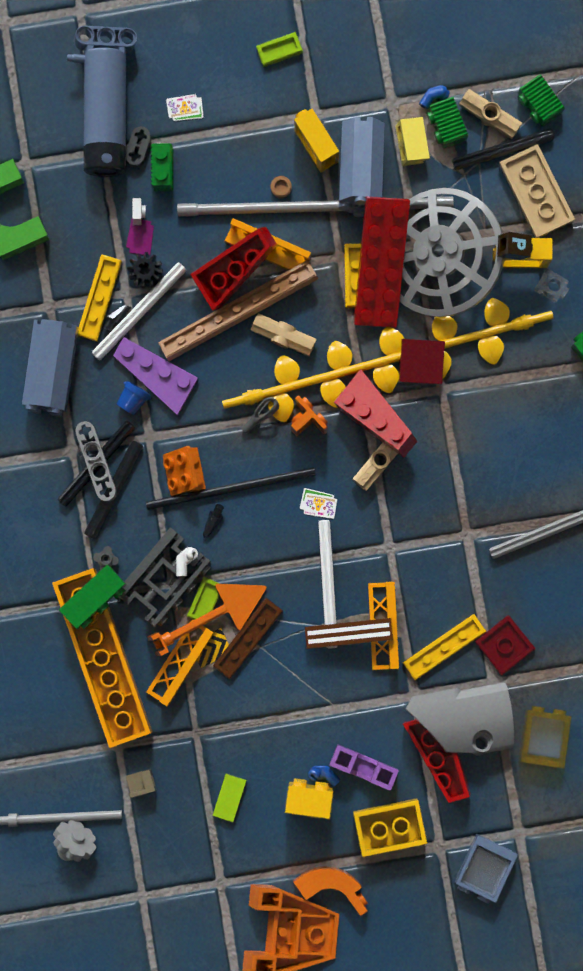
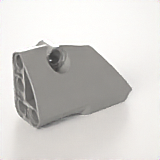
(465, 715)

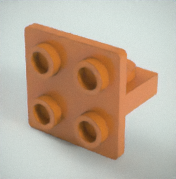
(302, 421)
(183, 470)

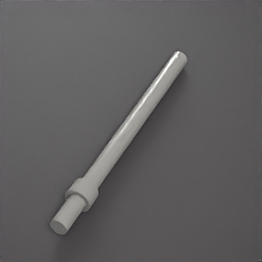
(14, 819)

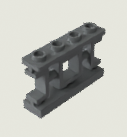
(148, 565)

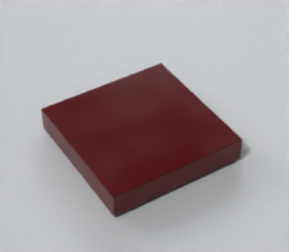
(421, 361)
(504, 645)

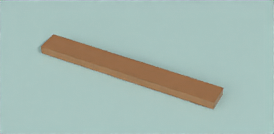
(238, 310)

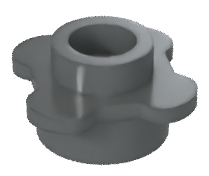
(107, 552)

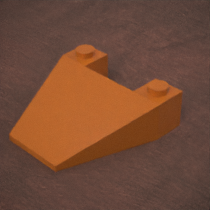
(296, 931)

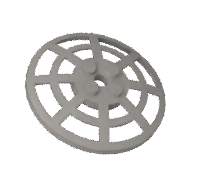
(453, 253)

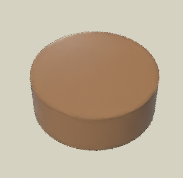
(281, 187)

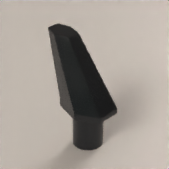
(115, 317)
(213, 520)

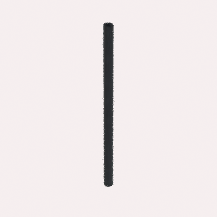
(230, 488)

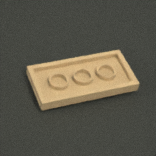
(536, 191)

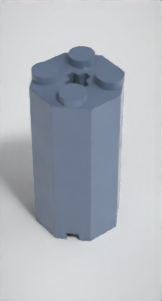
(360, 163)
(50, 367)

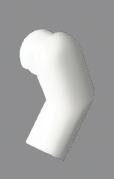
(184, 559)

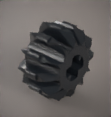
(153, 267)

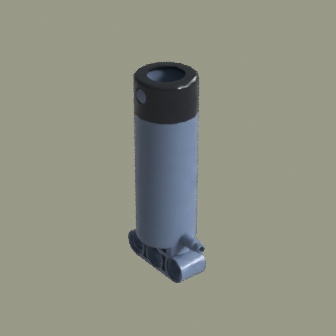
(104, 98)

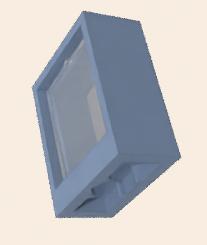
(484, 870)

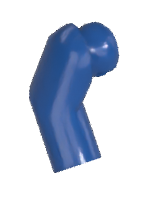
(433, 93)
(323, 772)

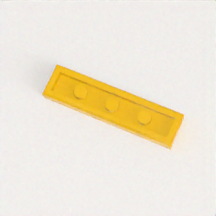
(99, 298)
(444, 647)

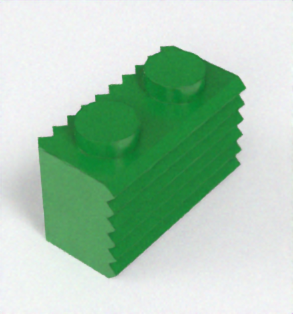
(540, 100)
(448, 123)
(162, 167)

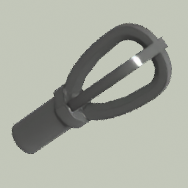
(255, 419)

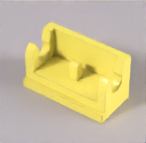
(412, 141)

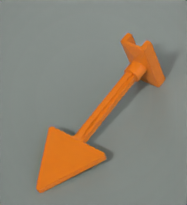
(237, 601)

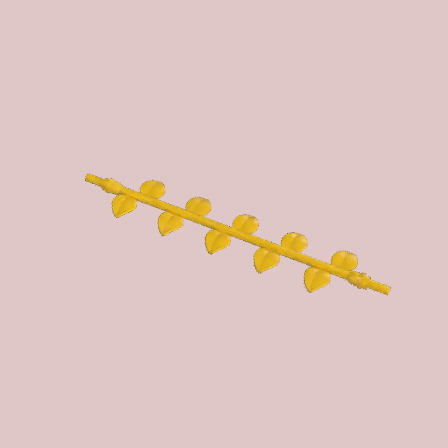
(384, 374)

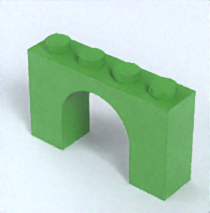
(23, 236)

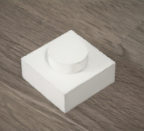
(138, 211)

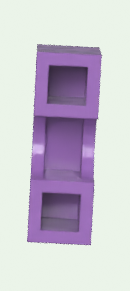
(364, 767)

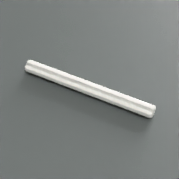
(139, 311)
(327, 573)

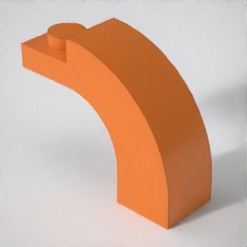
(331, 878)

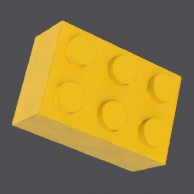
(309, 799)
(390, 827)

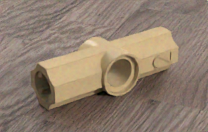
(502, 121)
(283, 334)
(371, 471)

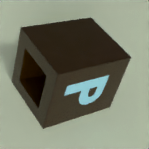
(514, 246)

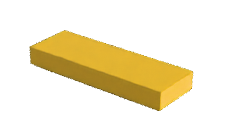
(352, 259)

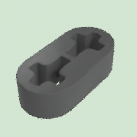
(133, 145)

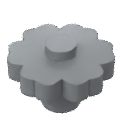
(74, 841)

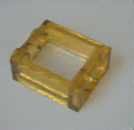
(545, 735)

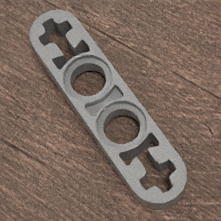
(93, 462)

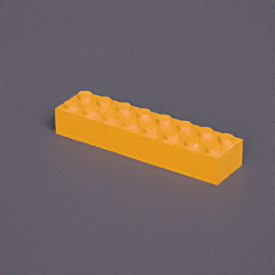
(105, 669)

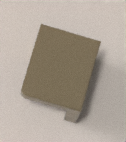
(141, 783)

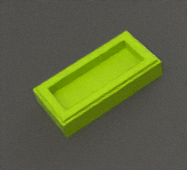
(279, 49)
(204, 600)
(229, 797)

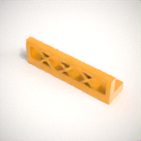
(284, 255)
(391, 613)
(184, 670)

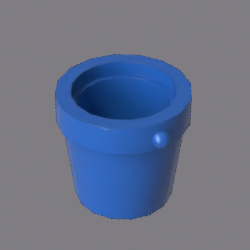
(132, 397)

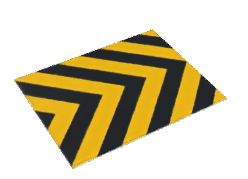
(213, 649)

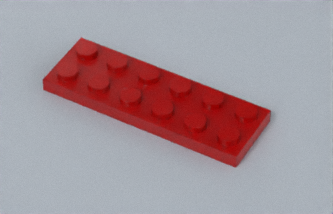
(381, 261)

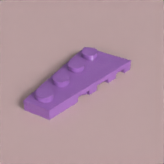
(163, 378)

